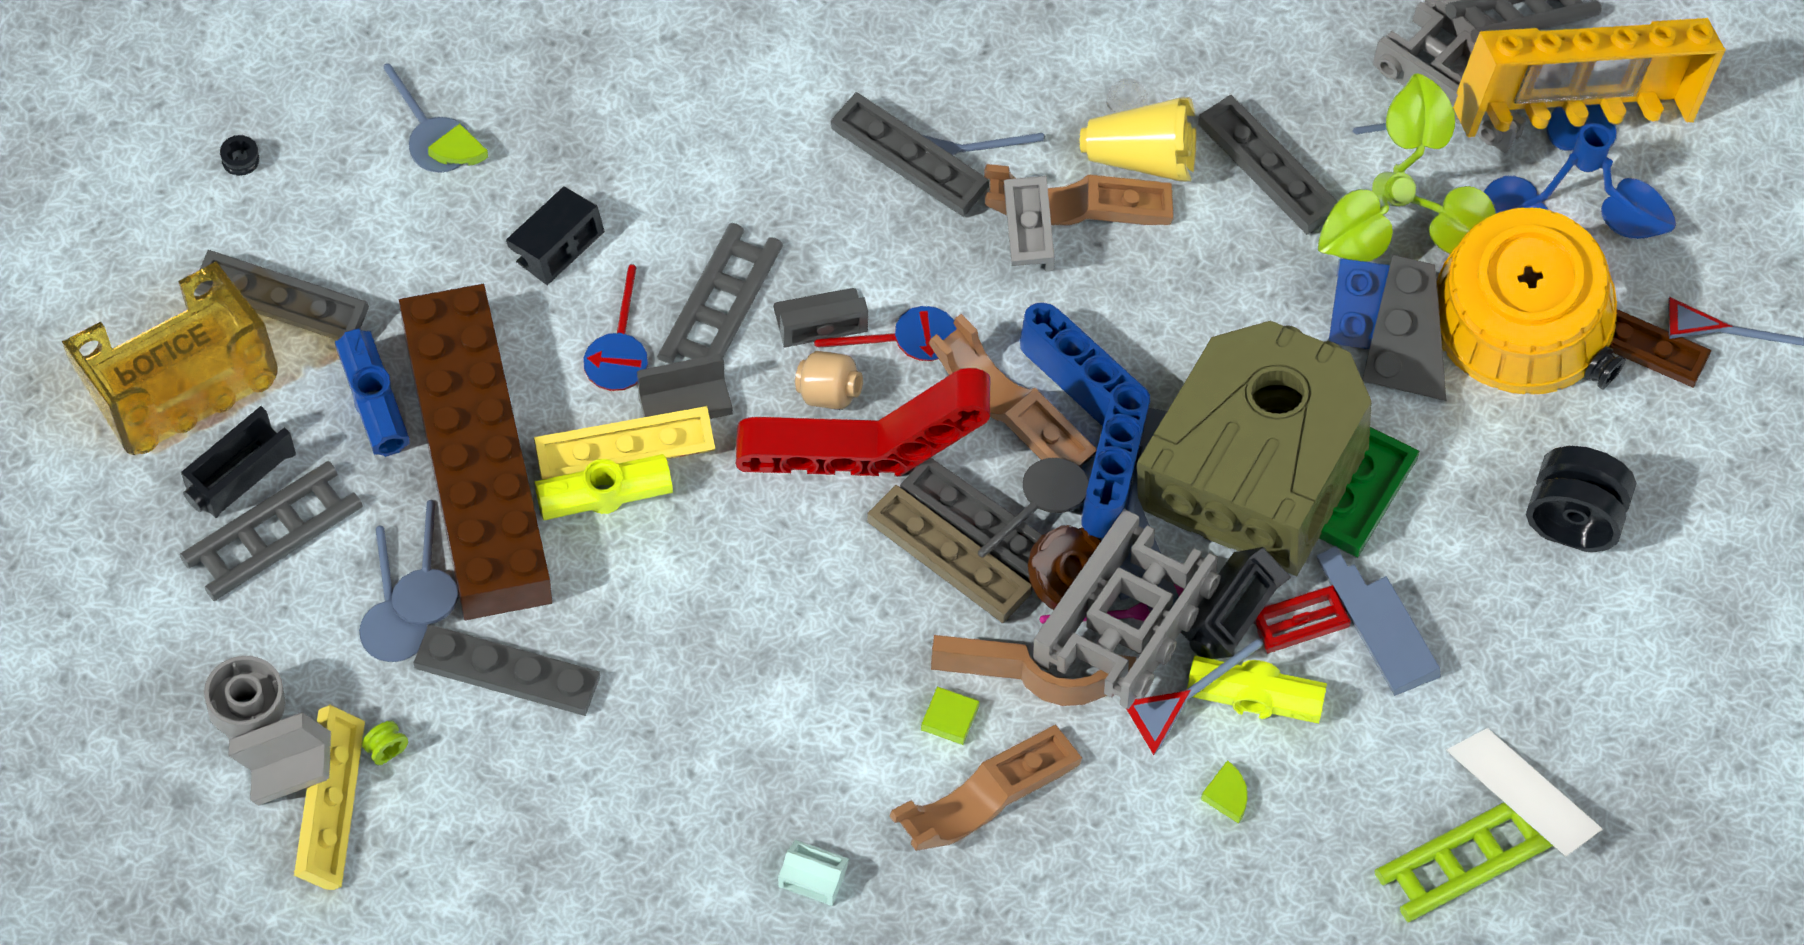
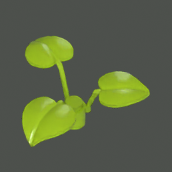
(1357, 224)

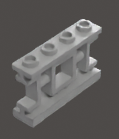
(1398, 61)
(1097, 590)

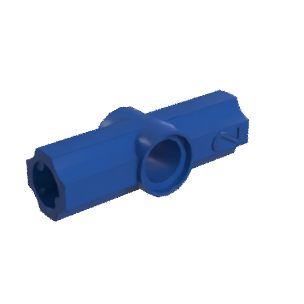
(379, 410)

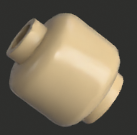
(828, 380)

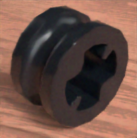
(242, 143)
(1605, 367)

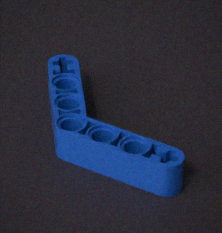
(1103, 392)

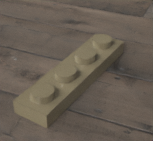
(949, 553)

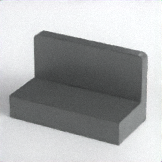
(821, 317)
(685, 387)

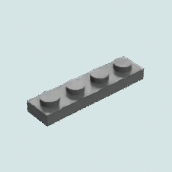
(909, 154)
(1268, 163)
(290, 298)
(971, 513)
(507, 670)

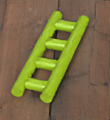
(1459, 880)

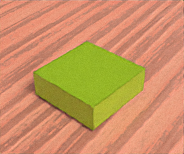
(950, 715)

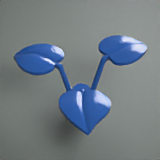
(1632, 208)

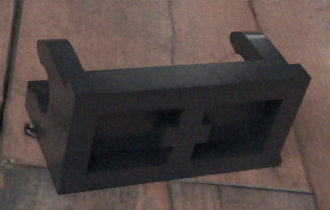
(556, 234)

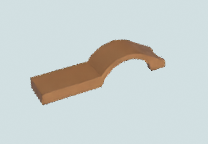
(1095, 199)
(1019, 408)
(1014, 662)
(989, 790)

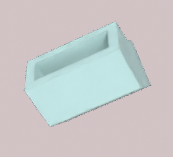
(812, 872)

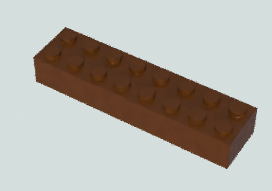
(475, 452)

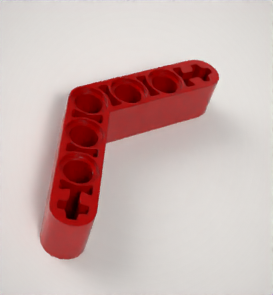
(869, 446)

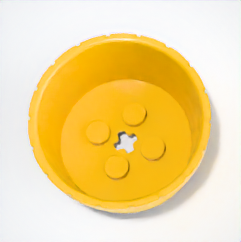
(1519, 334)

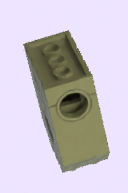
(1259, 442)

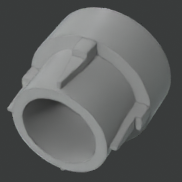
(244, 679)

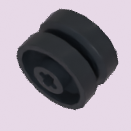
(1581, 498)

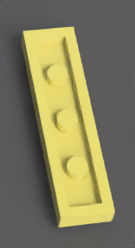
(668, 434)
(330, 804)

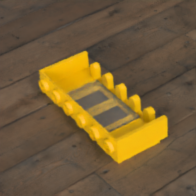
(1588, 68)

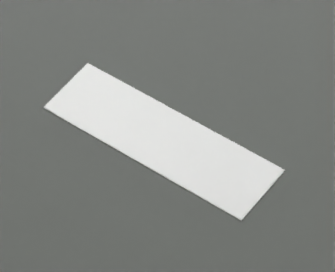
(1525, 791)

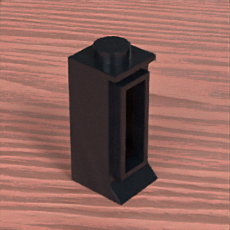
(228, 452)
(1217, 640)

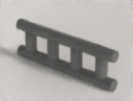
(1543, 18)
(714, 278)
(263, 555)

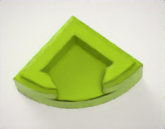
(458, 147)
(1227, 792)

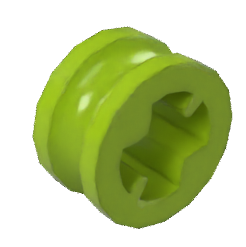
(384, 742)

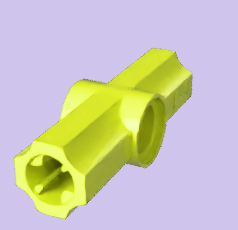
(578, 490)
(1260, 690)

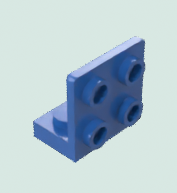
(1357, 302)

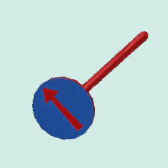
(911, 333)
(616, 357)

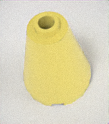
(1145, 139)

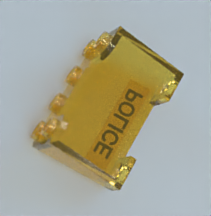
(180, 367)

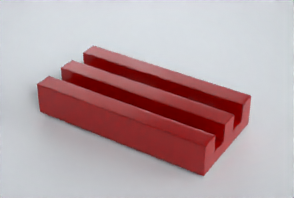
(1307, 633)

